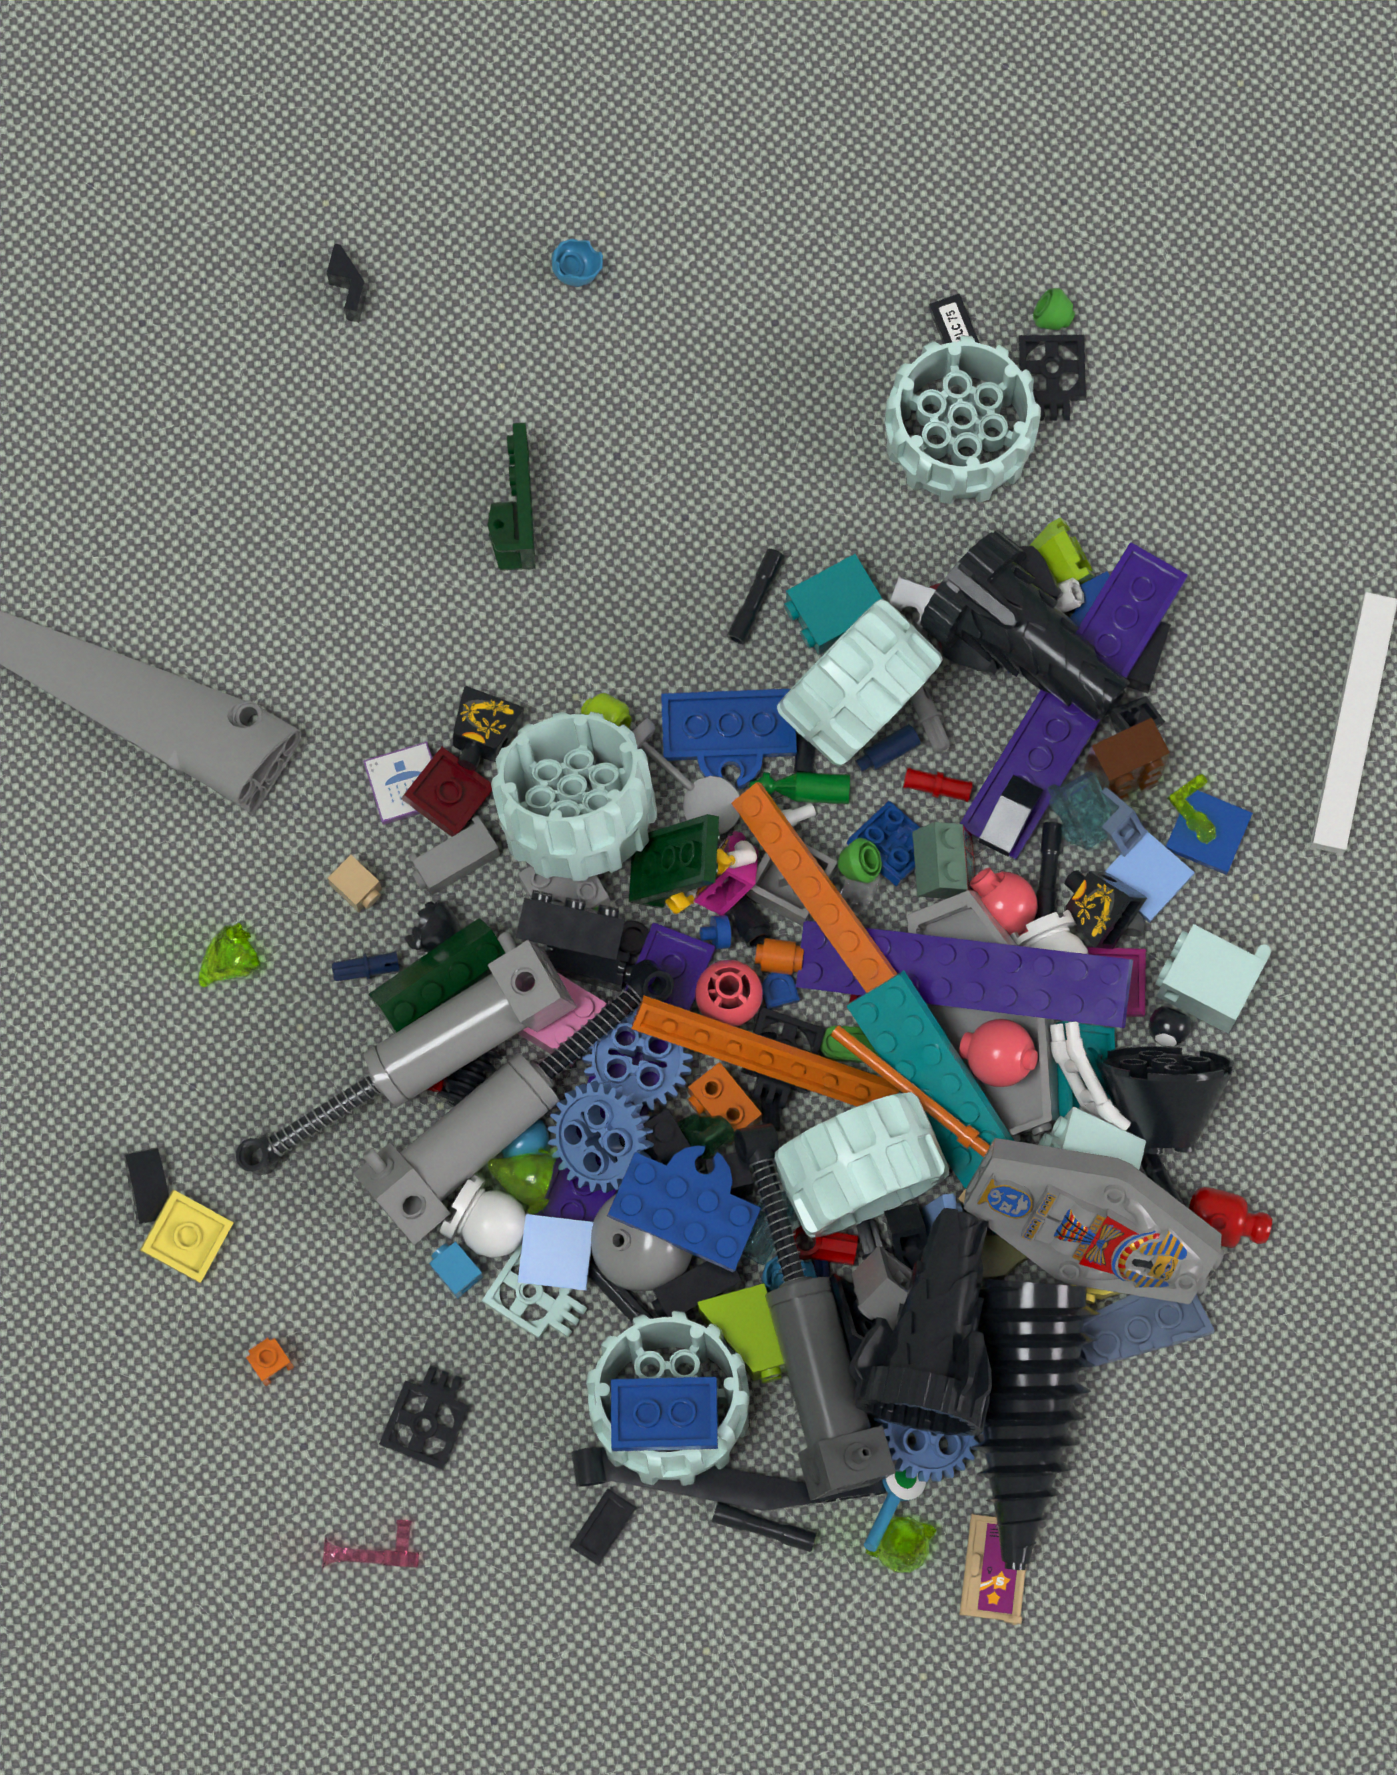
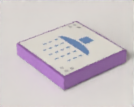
(392, 776)

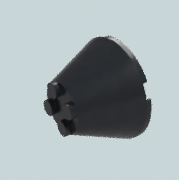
(1165, 1092)

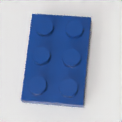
(664, 1414)

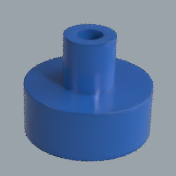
(718, 932)

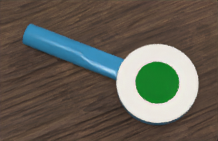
(898, 1489)

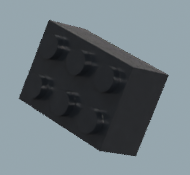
(570, 925)

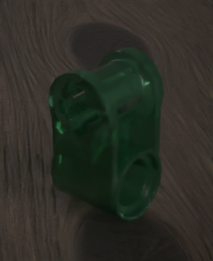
(707, 1132)

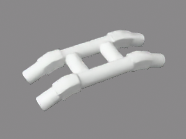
(1073, 1059)

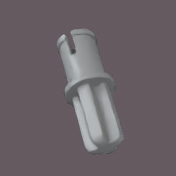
(930, 719)

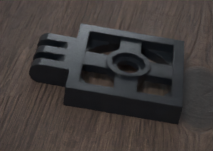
(1052, 396)
(814, 1036)
(437, 1394)

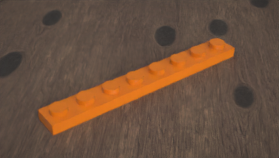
(813, 887)
(759, 1053)

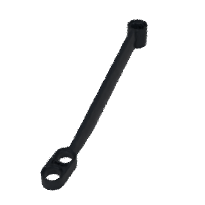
(715, 1484)

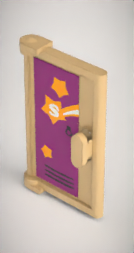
(996, 1590)

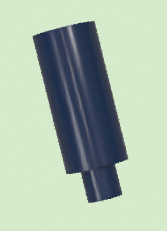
(889, 749)

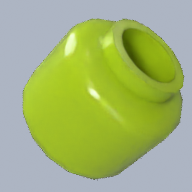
(610, 707)

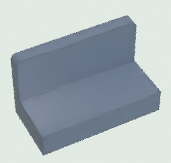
(1124, 826)

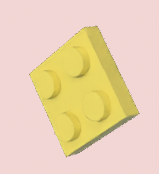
(186, 1236)

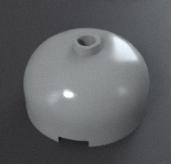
(633, 1256)

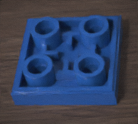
(1230, 827)
(893, 836)

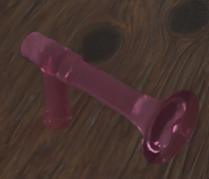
(398, 1558)

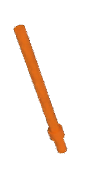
(966, 1135)

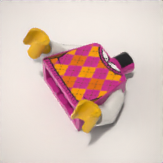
(735, 877)

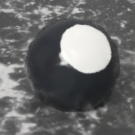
(1169, 1026)

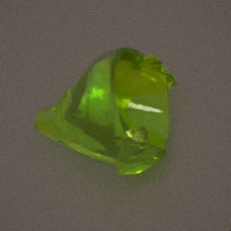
(228, 956)
(525, 1177)
(904, 1544)

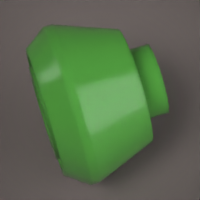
(1053, 310)
(860, 861)

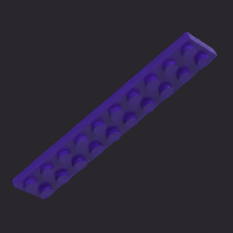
(1056, 734)
(685, 961)
(983, 975)

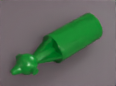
(809, 787)

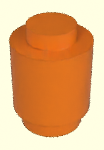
(779, 956)

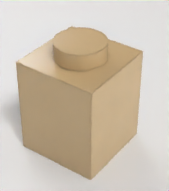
(355, 884)

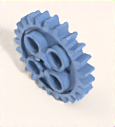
(631, 1083)
(580, 1154)
(926, 1456)

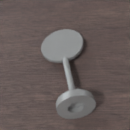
(705, 796)

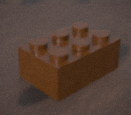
(1129, 759)

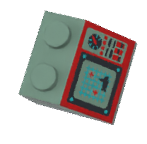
(943, 860)

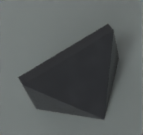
(1134, 713)

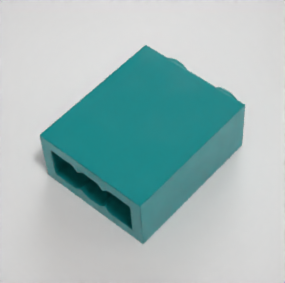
(831, 602)

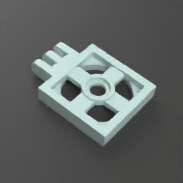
(557, 1309)

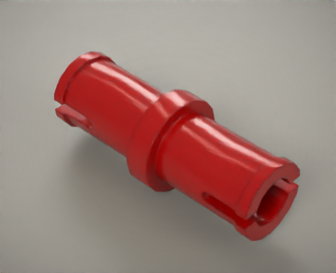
(937, 784)

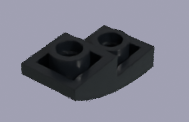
(147, 1183)

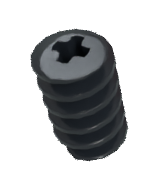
(468, 1078)

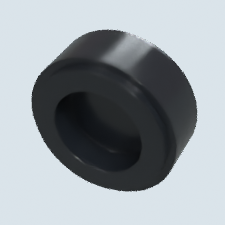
(633, 937)

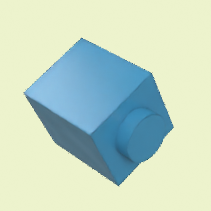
(455, 1269)

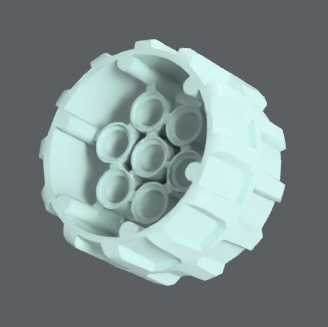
(1003, 383)
(860, 683)
(574, 796)
(860, 1164)
(636, 1346)

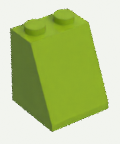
(747, 1330)

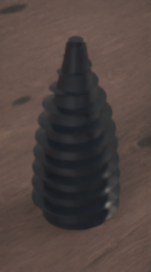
(1034, 1362)

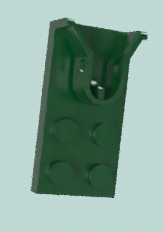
(512, 522)
(675, 861)

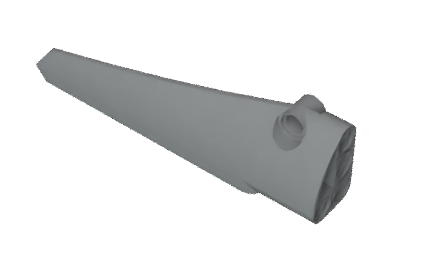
(156, 710)

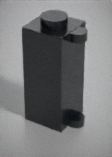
(591, 968)
(694, 1286)

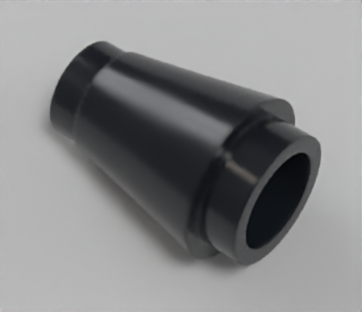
(750, 923)

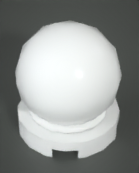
(1052, 934)
(488, 1220)

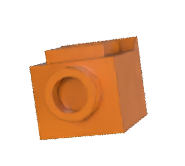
(268, 1359)

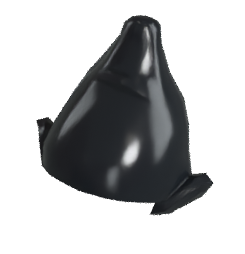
(434, 928)

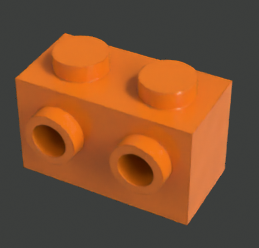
(720, 1095)

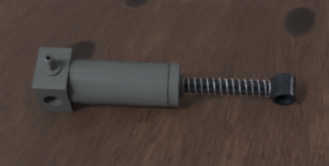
(840, 1443)

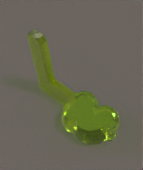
(1195, 820)

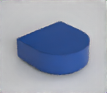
(779, 991)

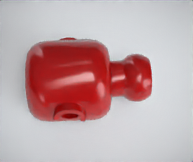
(1230, 1216)

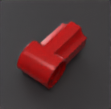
(832, 1248)

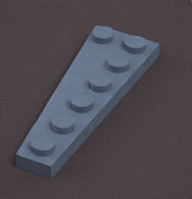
(1142, 1326)

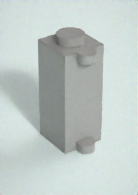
(454, 858)

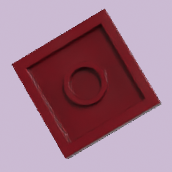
(447, 792)

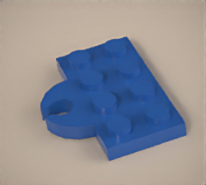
(726, 730)
(686, 1206)

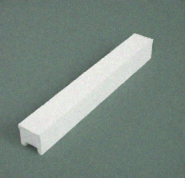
(1353, 723)

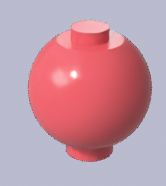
(1007, 898)
(729, 992)
(999, 1052)

